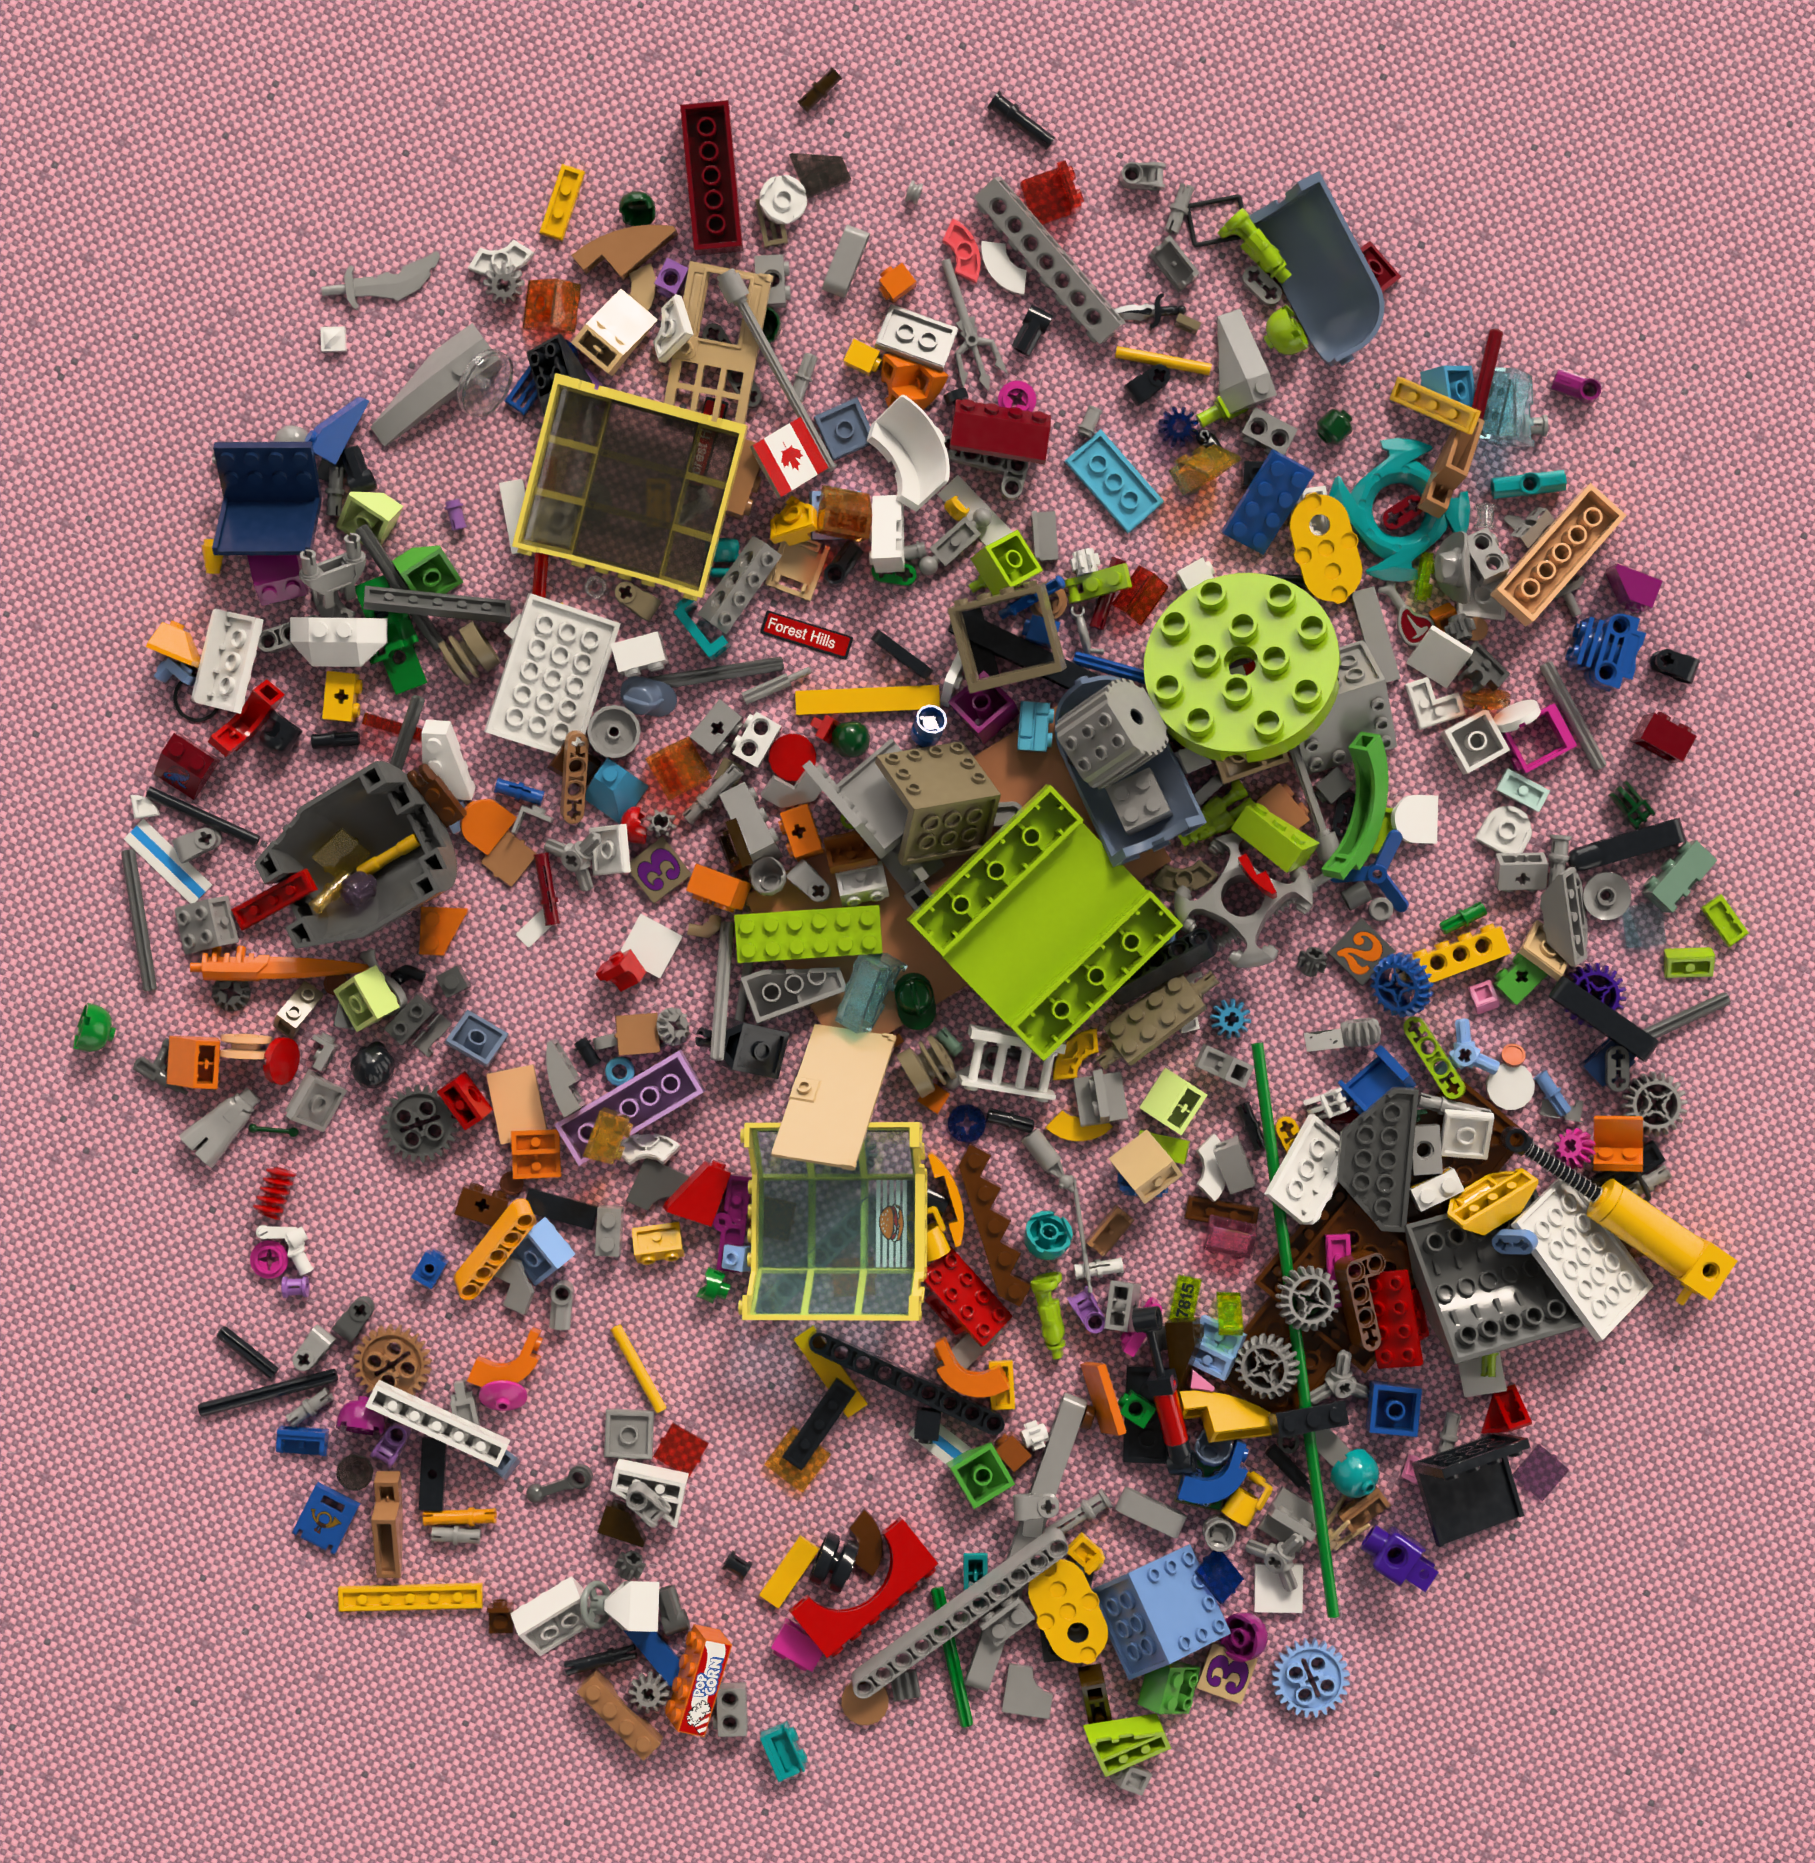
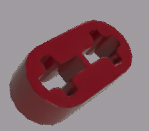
(1398, 507)

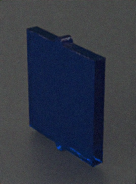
(1219, 1575)

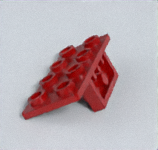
(964, 1299)
(1399, 1319)

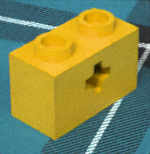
(336, 685)

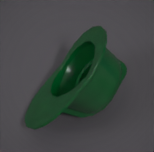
(915, 1001)

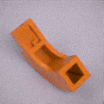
(487, 1371)
(968, 1382)

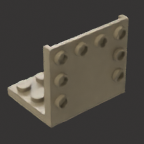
(946, 801)

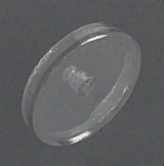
(485, 383)

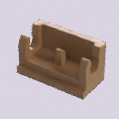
(1109, 1230)
(1363, 1509)

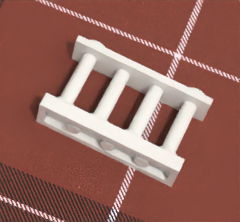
(1004, 1040)

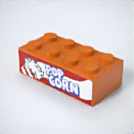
(698, 1680)

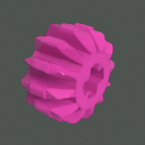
(1583, 1146)

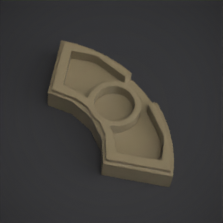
(1192, 877)

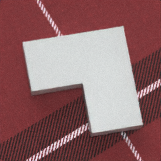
(1429, 710)

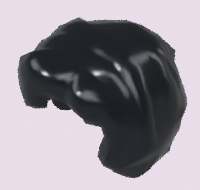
(372, 1065)

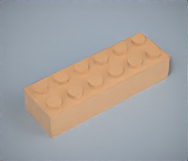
(1558, 554)

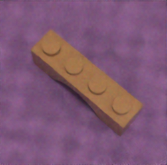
(631, 1728)

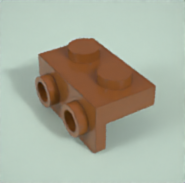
(848, 852)

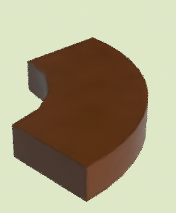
(869, 1541)

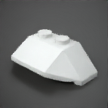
(338, 640)

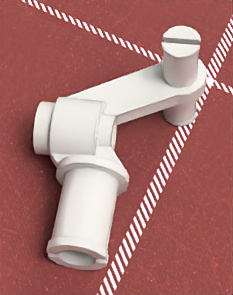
(295, 1240)

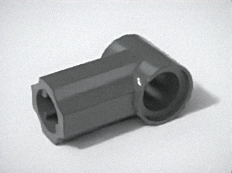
(673, 1617)

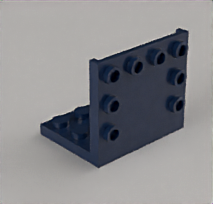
(267, 498)

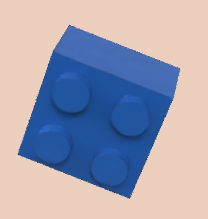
(1393, 1408)

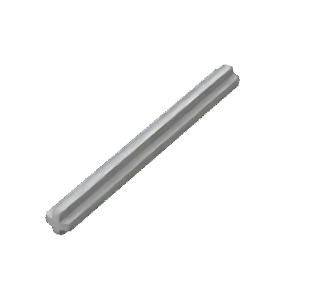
(722, 991)

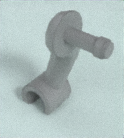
(1083, 633)

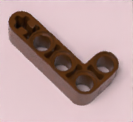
(1364, 1331)

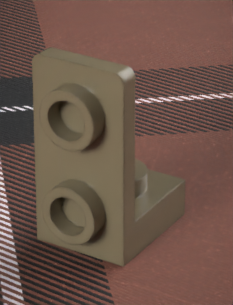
(297, 1009)

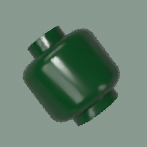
(1334, 426)

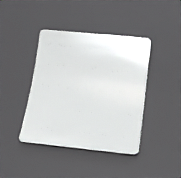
(1476, 1385)

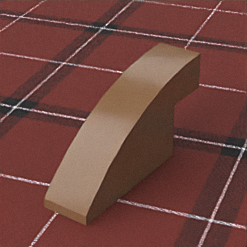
(625, 248)
(1449, 470)
(388, 1524)

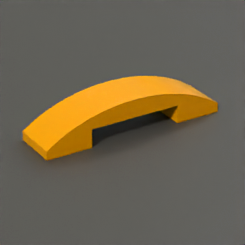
(940, 1169)

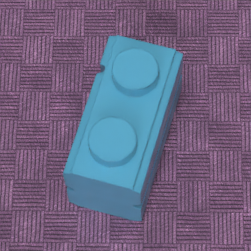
(1033, 726)

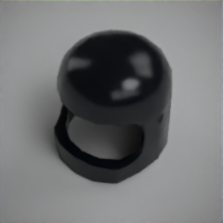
(281, 737)

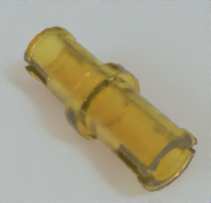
(329, 893)

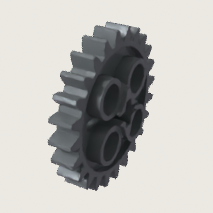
(427, 1142)

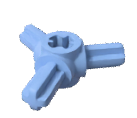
(1464, 1041)

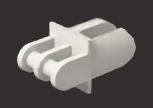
(1331, 1102)

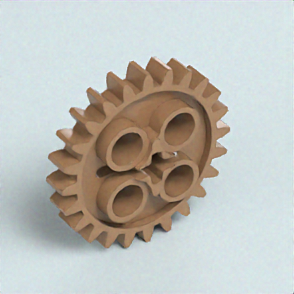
(380, 1345)

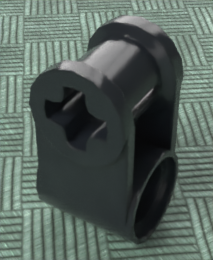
(1144, 386)
(1678, 666)

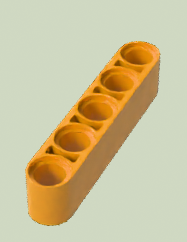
(494, 1249)

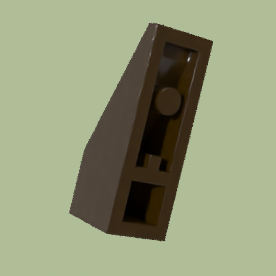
(1183, 1343)
(1094, 1693)

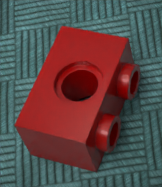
(465, 1100)

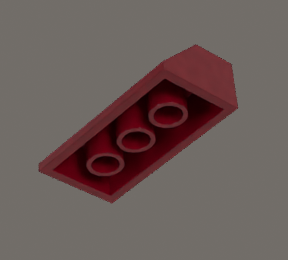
(1000, 431)

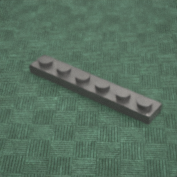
(437, 604)

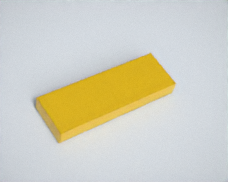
(562, 202)
(789, 1571)

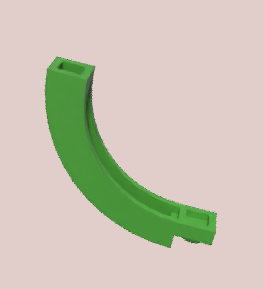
(1369, 806)

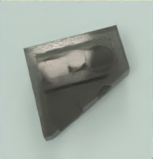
(819, 172)

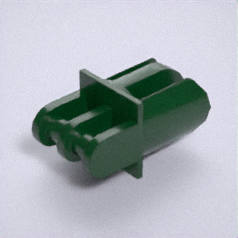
(1631, 804)

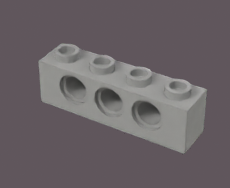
(739, 584)

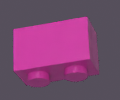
(796, 1645)

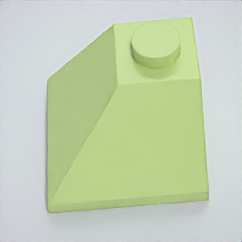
(369, 508)

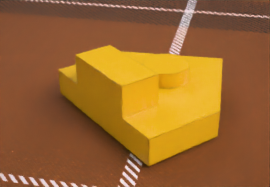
(793, 523)

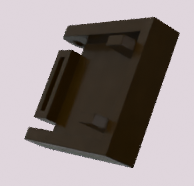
(733, 845)

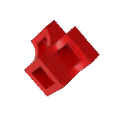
(622, 970)

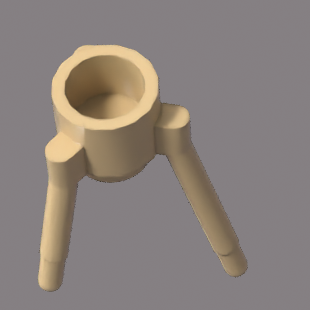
(1334, 1536)

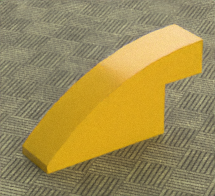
(1225, 1415)

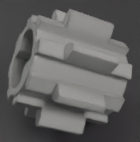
(659, 830)

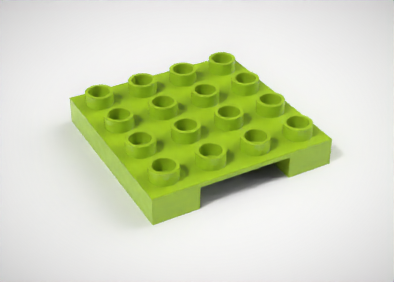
(1044, 922)

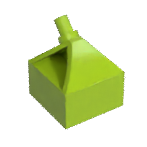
(1004, 564)

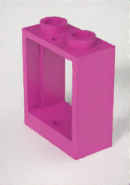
(1560, 730)

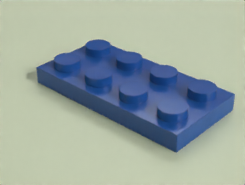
(1267, 502)

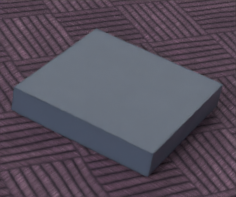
(844, 429)

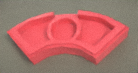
(965, 251)

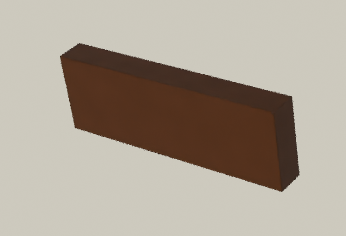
(1201, 1208)

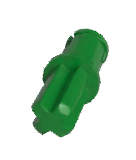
(1463, 918)

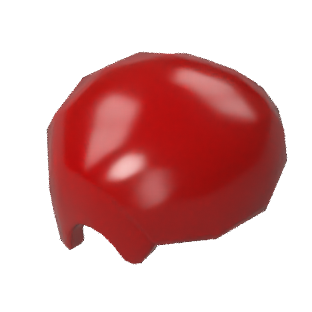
(635, 832)

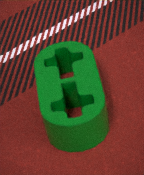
(895, 580)

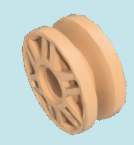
(244, 1046)

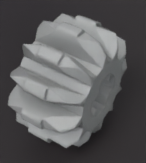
(500, 290)
(1360, 1032)
(642, 1685)

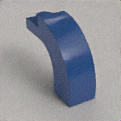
(1219, 1486)

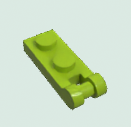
(1098, 583)

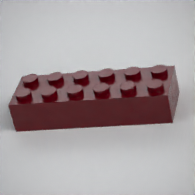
(711, 177)

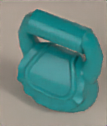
(726, 551)

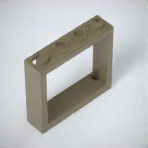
(964, 647)

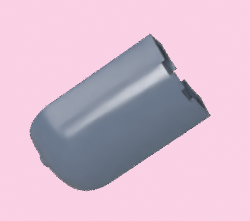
(1330, 277)
(1168, 773)

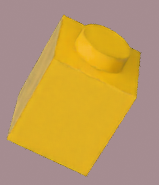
(862, 358)

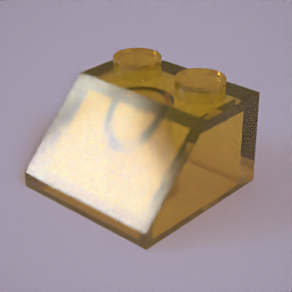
(1202, 467)
(608, 1136)

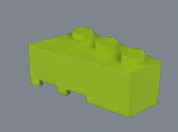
(1274, 837)
(1126, 1741)

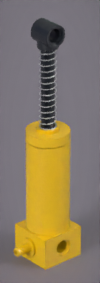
(1686, 1256)

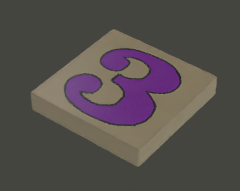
(658, 870)

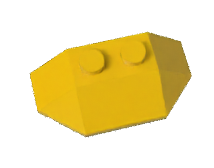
(1492, 1200)

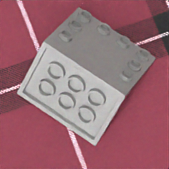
(1359, 706)
(867, 801)

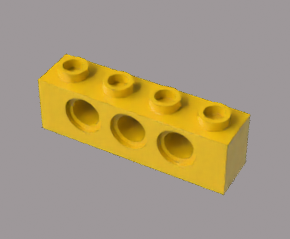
(1495, 948)

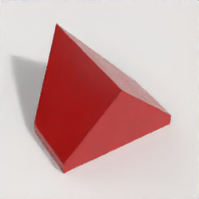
(1506, 1412)

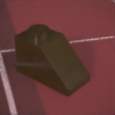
(621, 1524)

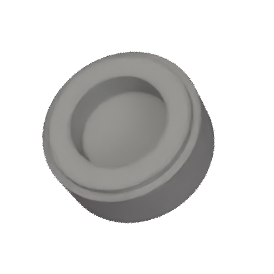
(1380, 909)

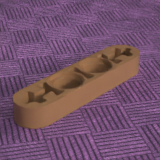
(570, 777)

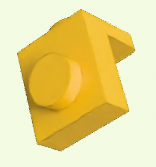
(1086, 1553)

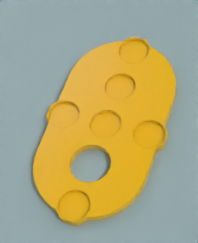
(1326, 561)
(1064, 1598)

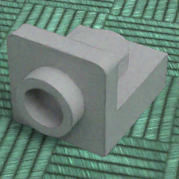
(324, 1056)
(1132, 1779)

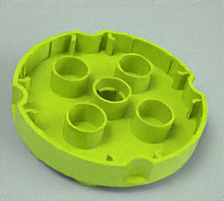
(1238, 713)

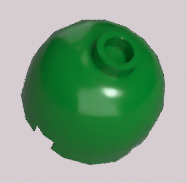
(94, 1029)

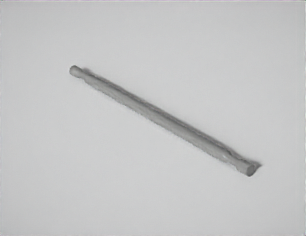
(1082, 1237)

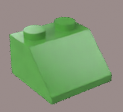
(980, 1474)

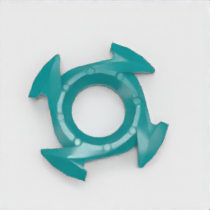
(1404, 470)

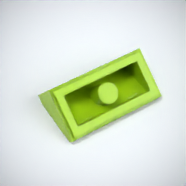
(1689, 962)

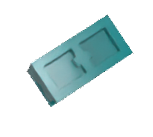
(783, 1751)

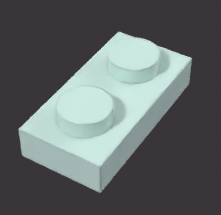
(1522, 790)

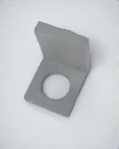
(535, 810)

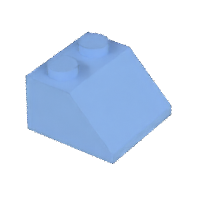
(542, 1251)

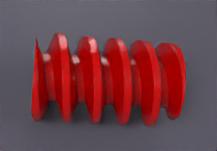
(274, 1191)

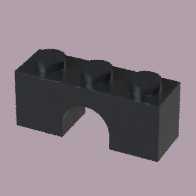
(1308, 1419)

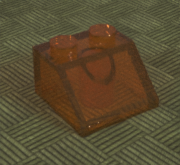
(551, 305)

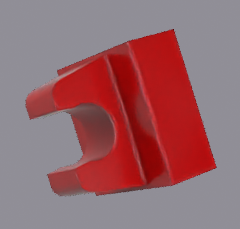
(824, 727)

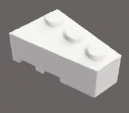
(887, 535)
(444, 757)
(663, 1481)

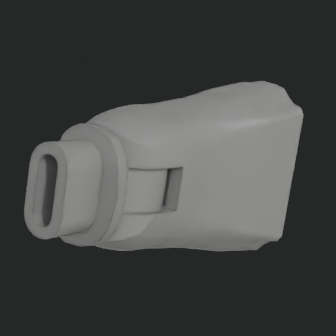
(219, 1127)

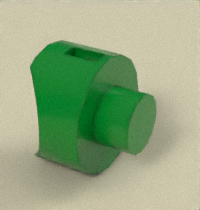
(715, 1286)

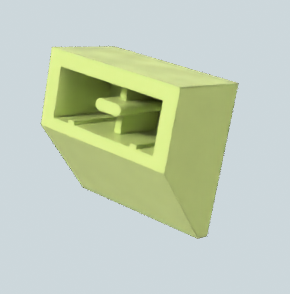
(1173, 1101)

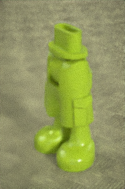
(1256, 245)
(1217, 816)
(1049, 1311)

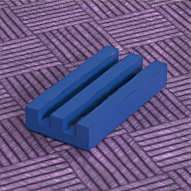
(516, 389)

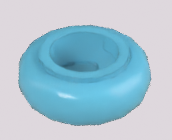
(610, 1066)

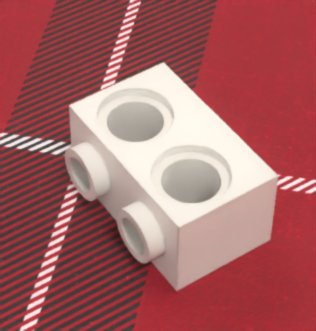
(761, 742)

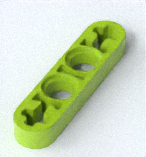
(1436, 1056)

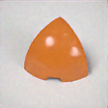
(911, 379)

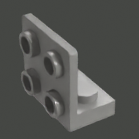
(206, 924)

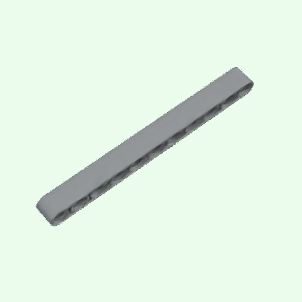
(964, 1603)

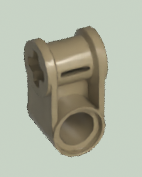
(640, 603)

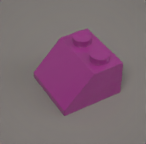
(277, 577)
(1633, 588)
(984, 710)

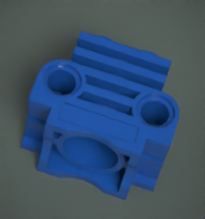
(1603, 648)

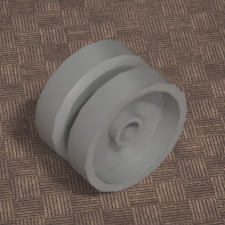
(625, 723)

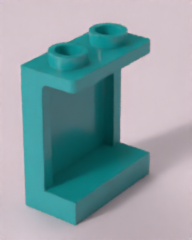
(713, 649)

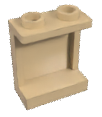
(1146, 1166)

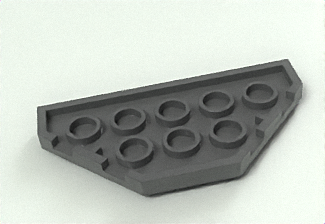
(1378, 1157)

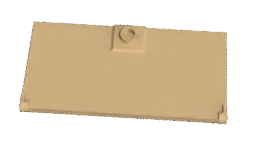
(834, 1097)

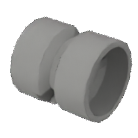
(1218, 1533)

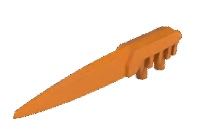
(266, 967)

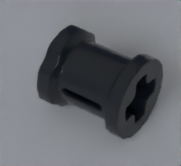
(736, 1565)

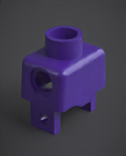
(1406, 1565)

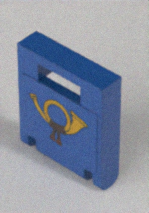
(321, 1522)

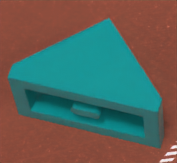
(974, 1567)

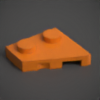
(438, 928)

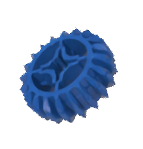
(1407, 976)

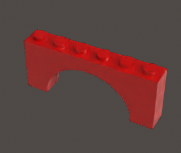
(907, 1565)

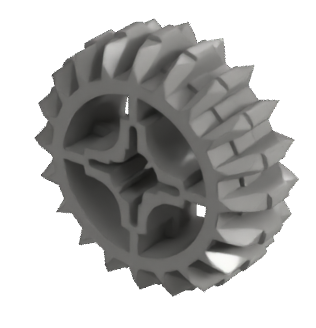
(1646, 1109)
(1304, 1307)
(1270, 1374)

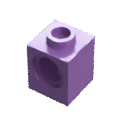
(671, 268)

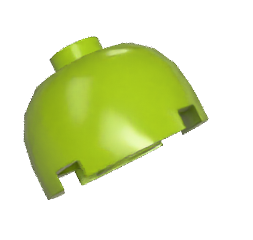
(1285, 333)

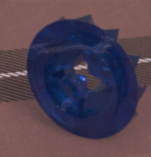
(957, 1116)

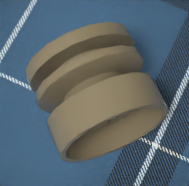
(469, 653)
(927, 1065)

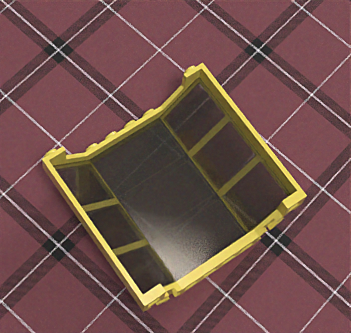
(629, 486)

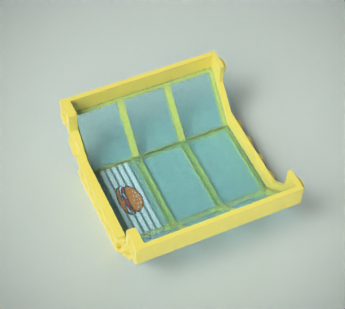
(838, 1237)

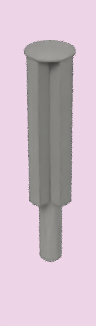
(773, 686)

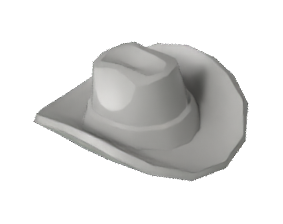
(1453, 567)

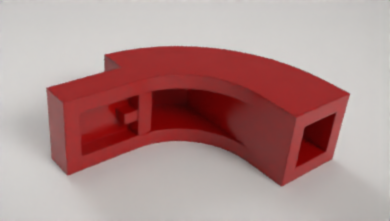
(252, 717)

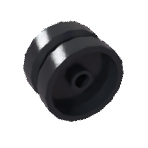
(835, 1563)

